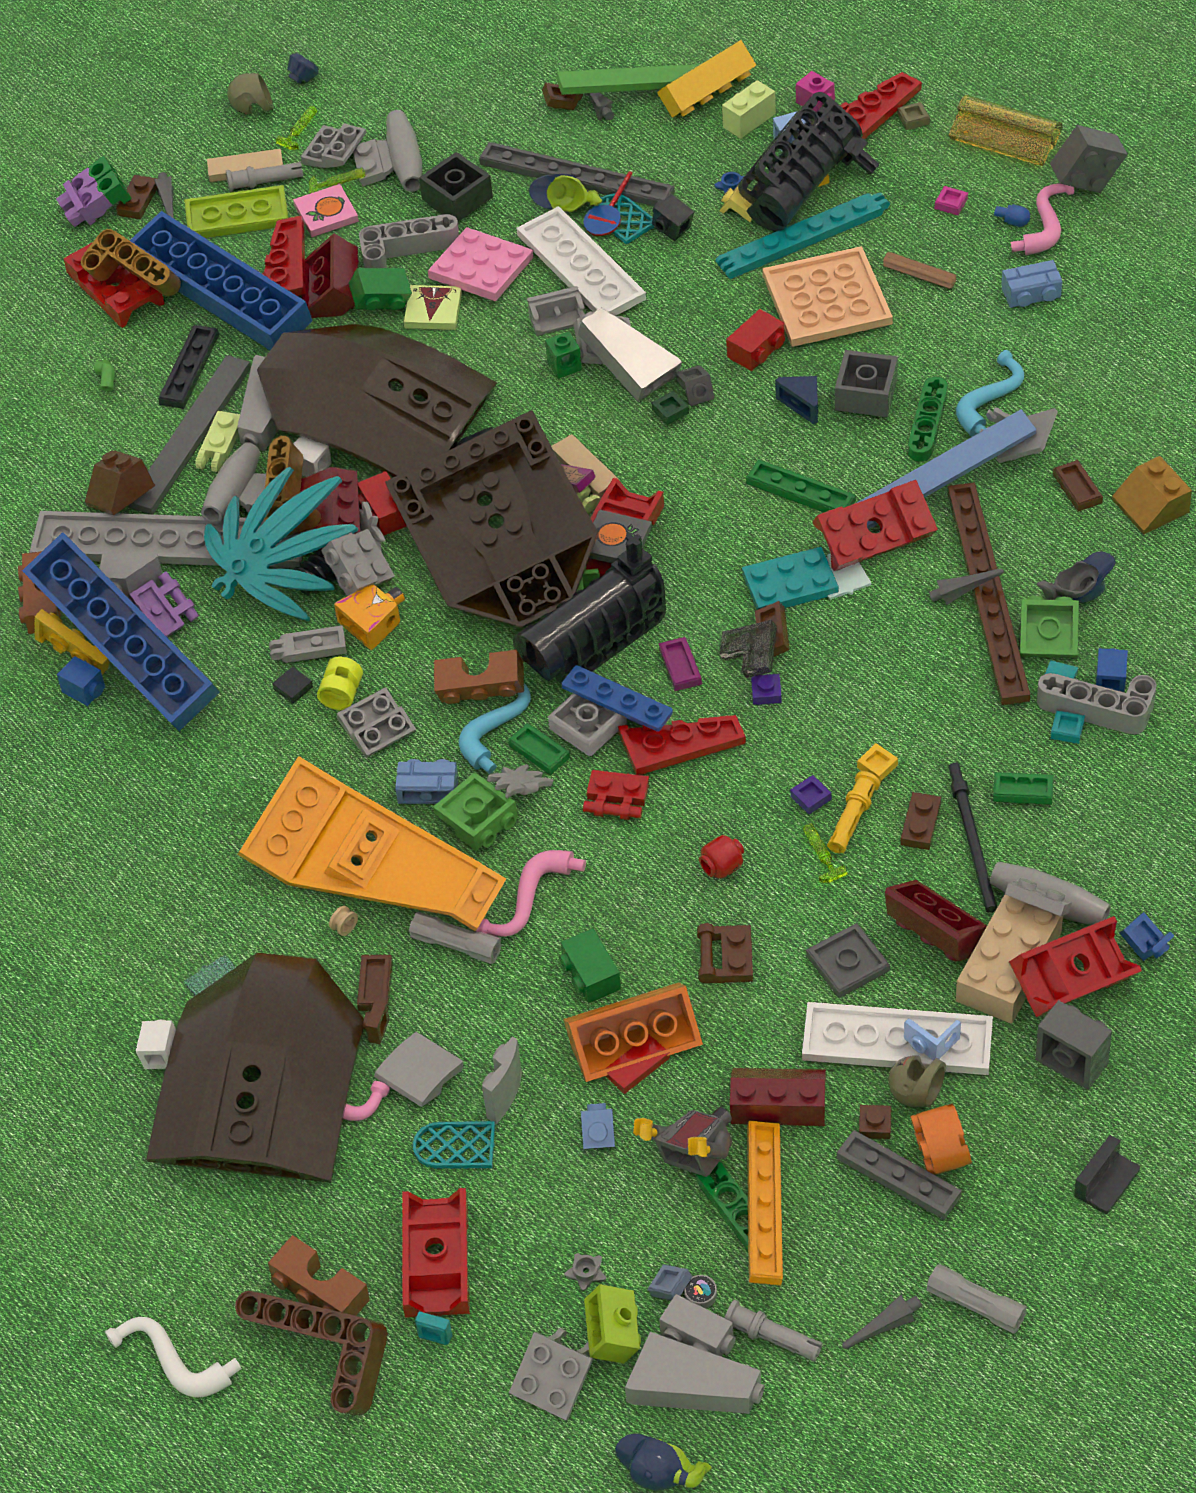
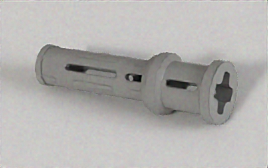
(252, 177)
(758, 1326)

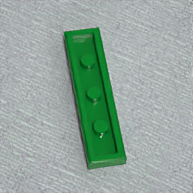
(798, 487)

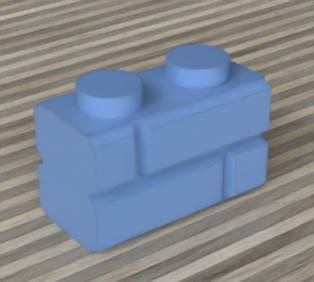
(1031, 284)
(425, 781)

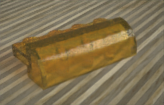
(1005, 130)

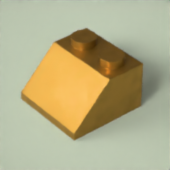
(1153, 495)

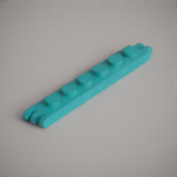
(802, 234)

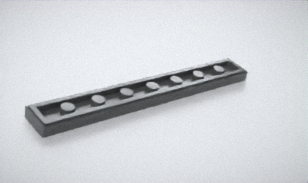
(592, 178)
(192, 431)

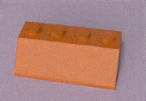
(611, 1030)

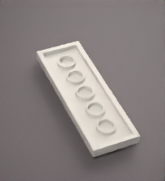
(580, 262)
(877, 1036)

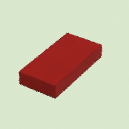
(629, 1076)

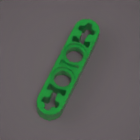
(927, 418)
(728, 1211)

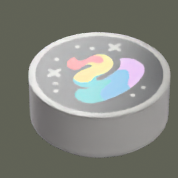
(701, 1291)

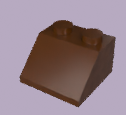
(117, 482)

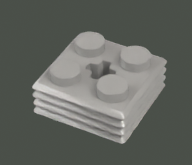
(584, 723)

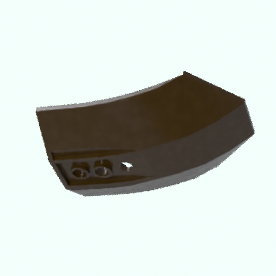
(337, 392)
(510, 570)
(302, 1038)

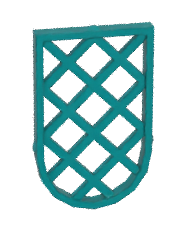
(629, 203)
(490, 1125)

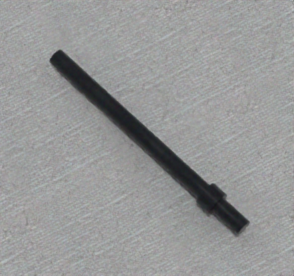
(960, 791)

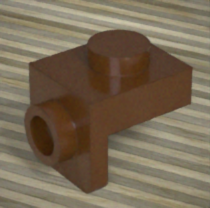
(556, 100)

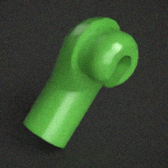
(107, 374)

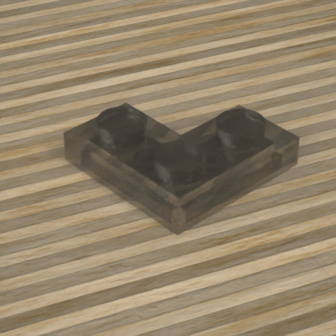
(752, 643)

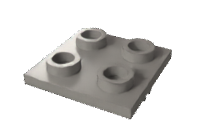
(1035, 444)
(551, 1374)

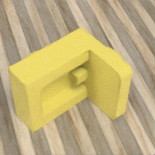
(736, 202)

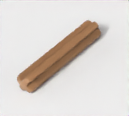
(919, 270)

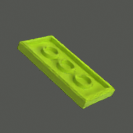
(236, 211)

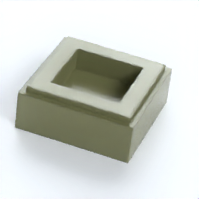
(913, 116)

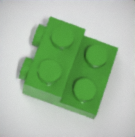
(1049, 627)
(477, 811)

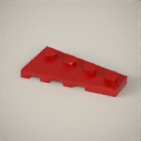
(877, 106)
(287, 255)
(679, 742)

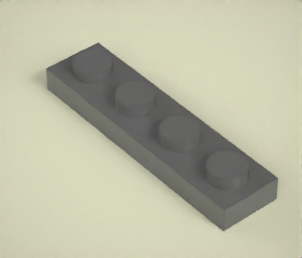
(899, 1174)

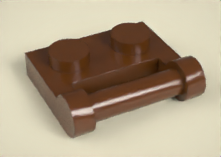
(736, 953)

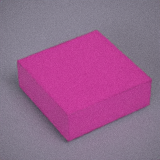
(951, 200)

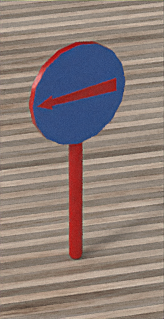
(605, 218)

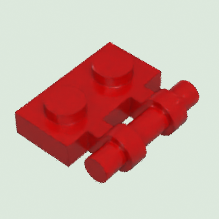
(616, 788)

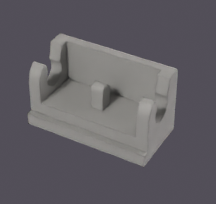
(555, 310)

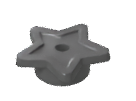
(584, 1262)

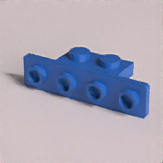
(617, 698)

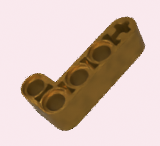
(113, 249)
(281, 456)

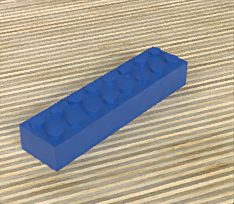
(223, 282)
(121, 631)

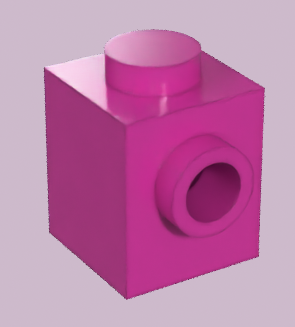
(810, 85)

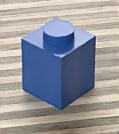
(1112, 669)
(81, 681)

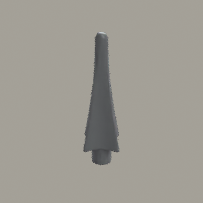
(601, 105)
(165, 192)
(955, 587)
(895, 1315)

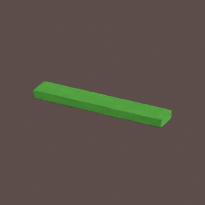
(620, 79)

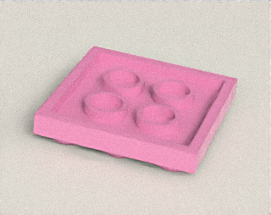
(480, 264)

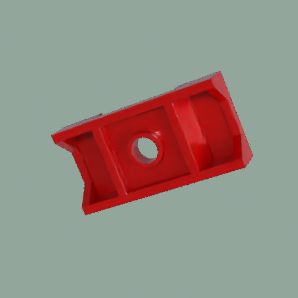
(114, 300)
(621, 501)
(901, 518)
(1050, 971)
(435, 1281)

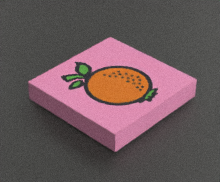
(326, 210)

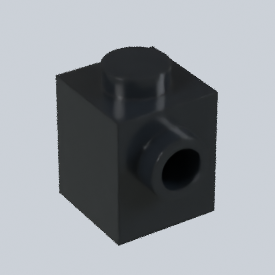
(672, 217)

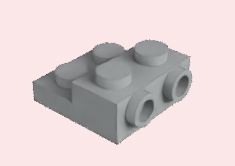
(357, 561)

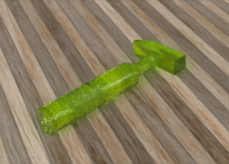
(297, 129)
(337, 179)
(823, 855)

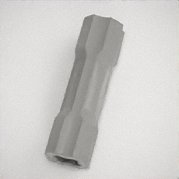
(475, 944)
(998, 1309)

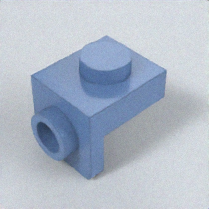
(597, 1126)

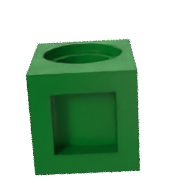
(563, 355)

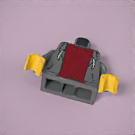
(692, 1142)

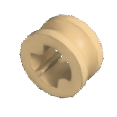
(343, 920)

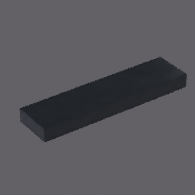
(188, 366)

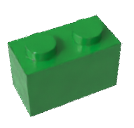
(380, 288)
(590, 966)

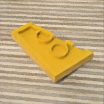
(63, 639)

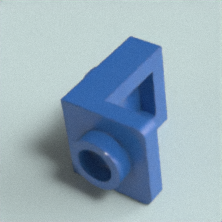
(1146, 937)

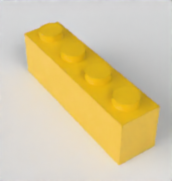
(707, 78)

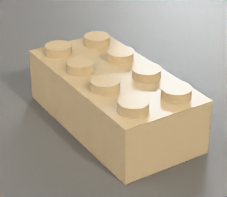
(988, 977)

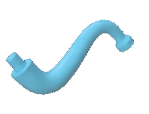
(966, 408)
(469, 739)

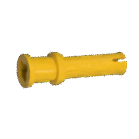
(857, 802)

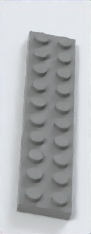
(171, 536)

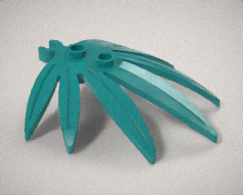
(251, 555)

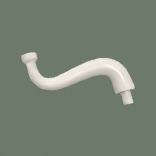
(191, 1384)

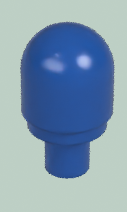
(1013, 215)

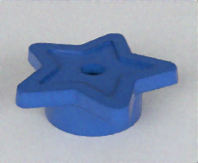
(728, 180)

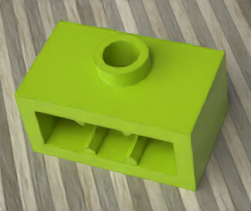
(612, 1324)

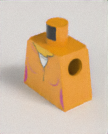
(370, 614)

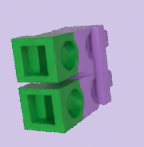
(92, 193)

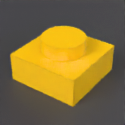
(878, 762)

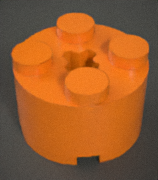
(941, 1139)

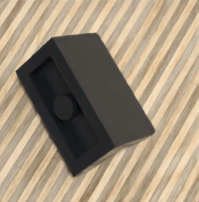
(1105, 1177)

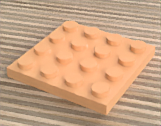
(827, 296)

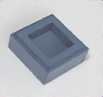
(669, 1281)

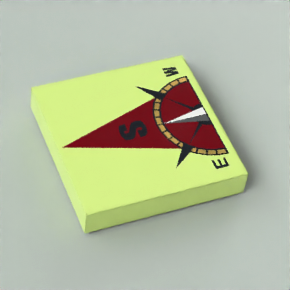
(433, 307)

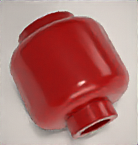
(721, 856)

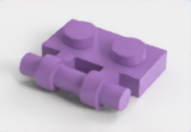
(158, 610)

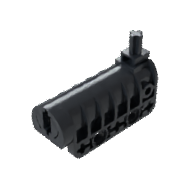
(803, 164)
(597, 619)

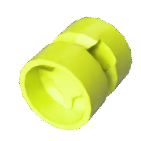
(340, 683)

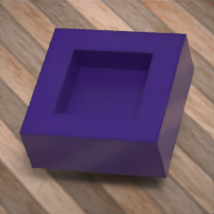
(766, 689)
(810, 794)

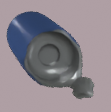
(1081, 581)

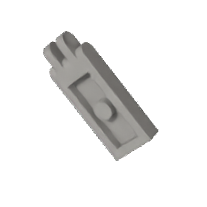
(309, 644)

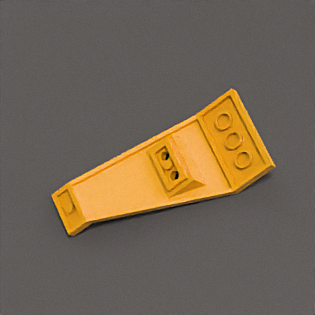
(321, 824)

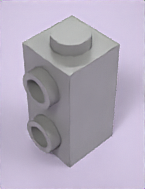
(697, 1327)

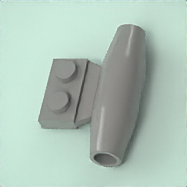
(396, 153)
(237, 479)
(1049, 893)

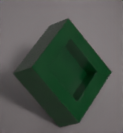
(670, 408)

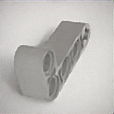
(406, 238)
(1100, 705)

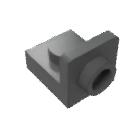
(696, 384)

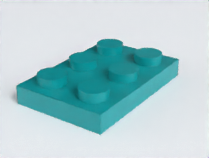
(790, 579)

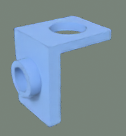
(926, 1043)

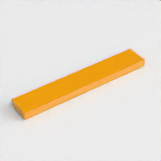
(764, 1203)

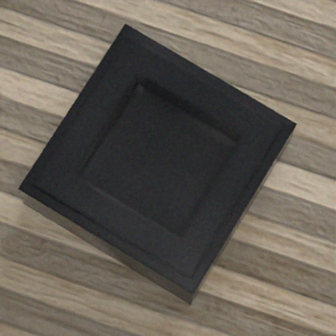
(292, 685)

